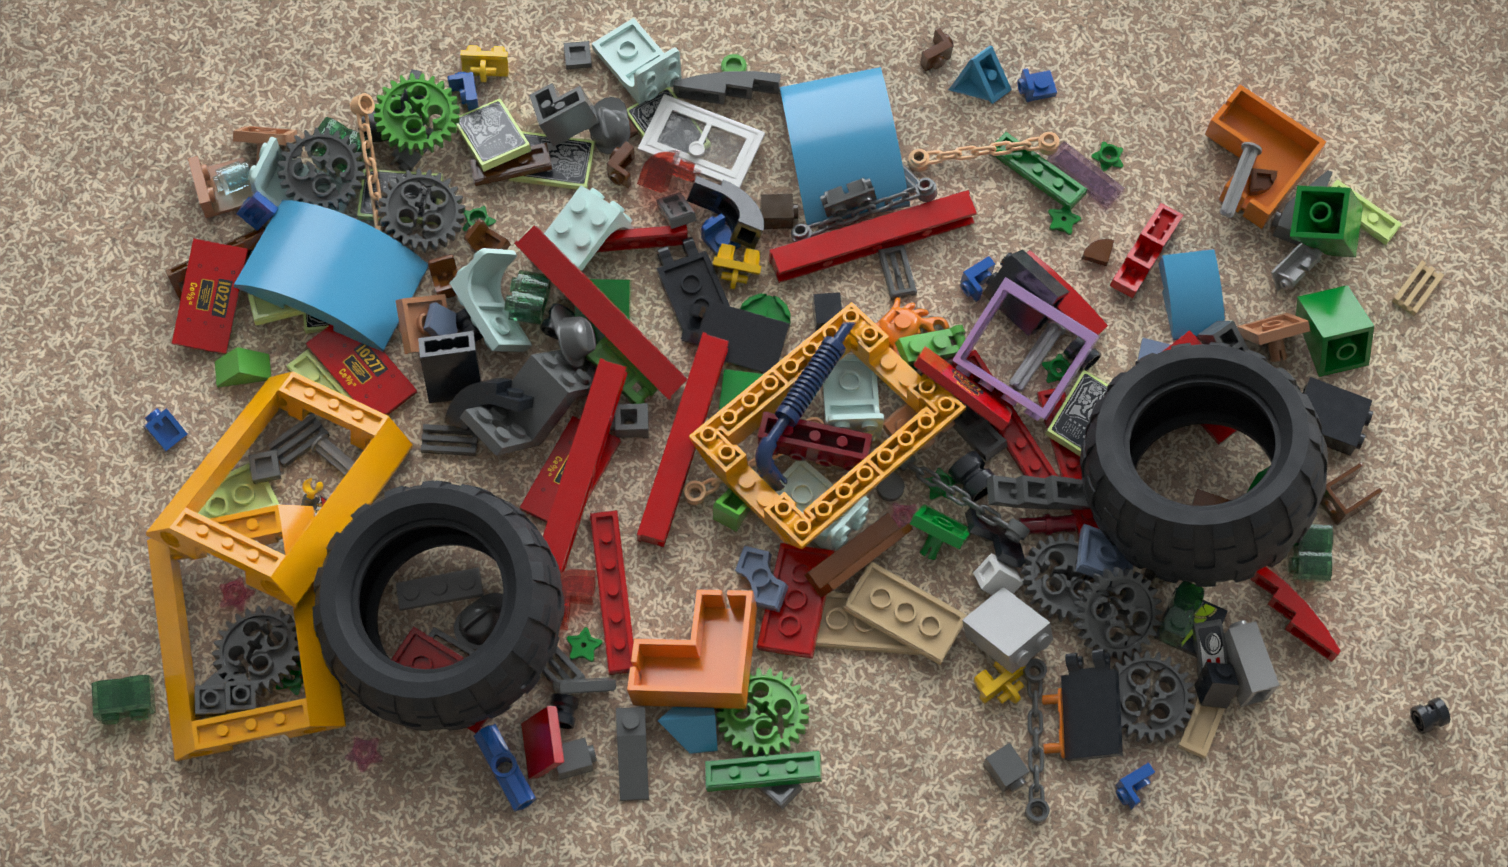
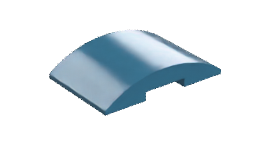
(843, 133)
(333, 271)

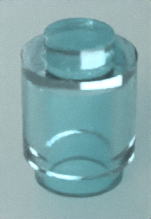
(232, 177)

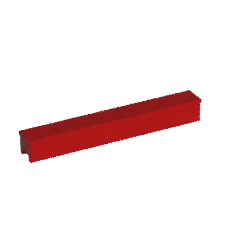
(872, 235)
(601, 312)
(679, 448)
(584, 460)

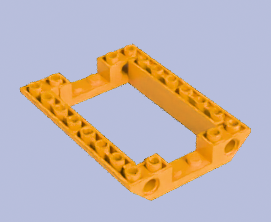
(731, 425)
(265, 569)
(195, 737)

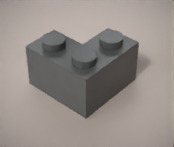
(563, 115)

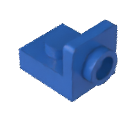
(466, 85)
(1036, 85)
(257, 210)
(716, 232)
(976, 276)
(164, 428)
(1138, 780)

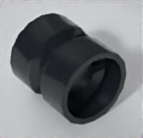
(971, 473)

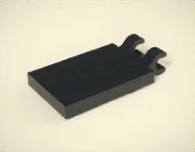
(688, 282)
(752, 338)
(1091, 708)

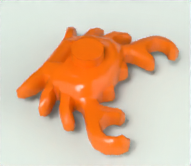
(904, 322)

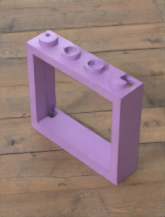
(1047, 310)

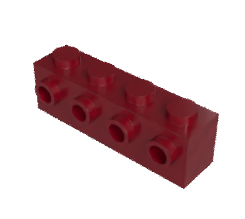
(819, 443)

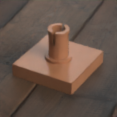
(261, 135)
(412, 318)
(1273, 331)

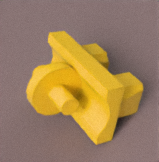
(485, 62)
(749, 265)
(990, 688)

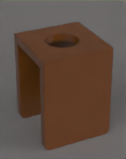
(1341, 513)

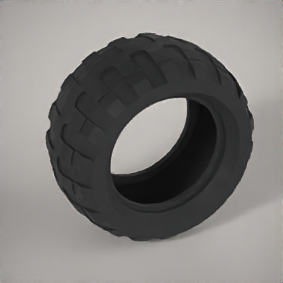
(1195, 388)
(384, 539)

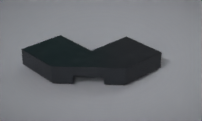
(1005, 549)

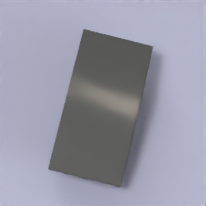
(224, 699)

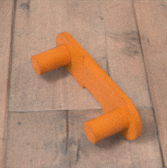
(1056, 747)

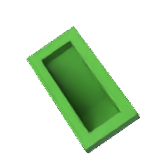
(242, 367)
(730, 510)

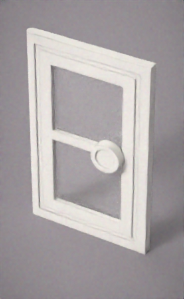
(709, 140)

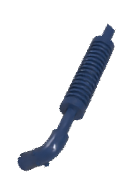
(798, 401)

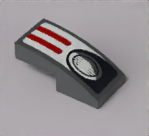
(1209, 643)

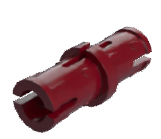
(1050, 524)

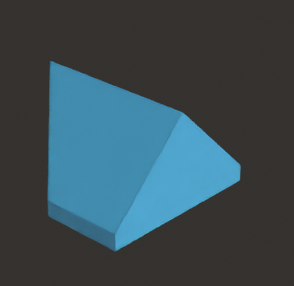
(982, 77)
(692, 728)

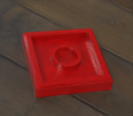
(542, 742)

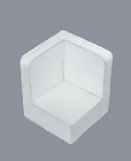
(995, 574)

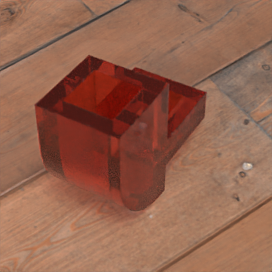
(661, 166)
(577, 588)

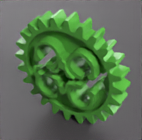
(398, 125)
(780, 694)

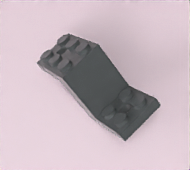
(554, 389)

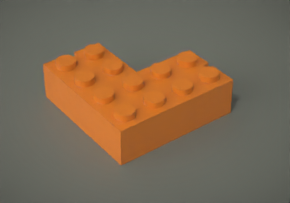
(1284, 146)
(709, 667)

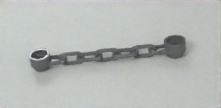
(922, 193)
(1015, 530)
(1037, 802)

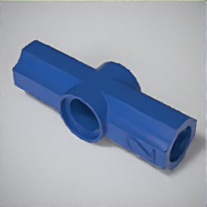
(512, 783)

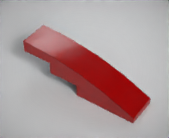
(1146, 250)
(1073, 304)
(1303, 621)

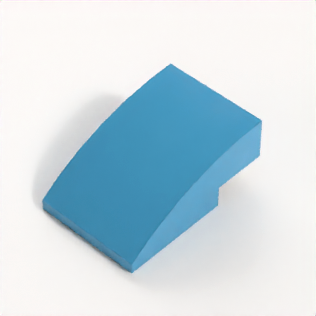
(1191, 291)

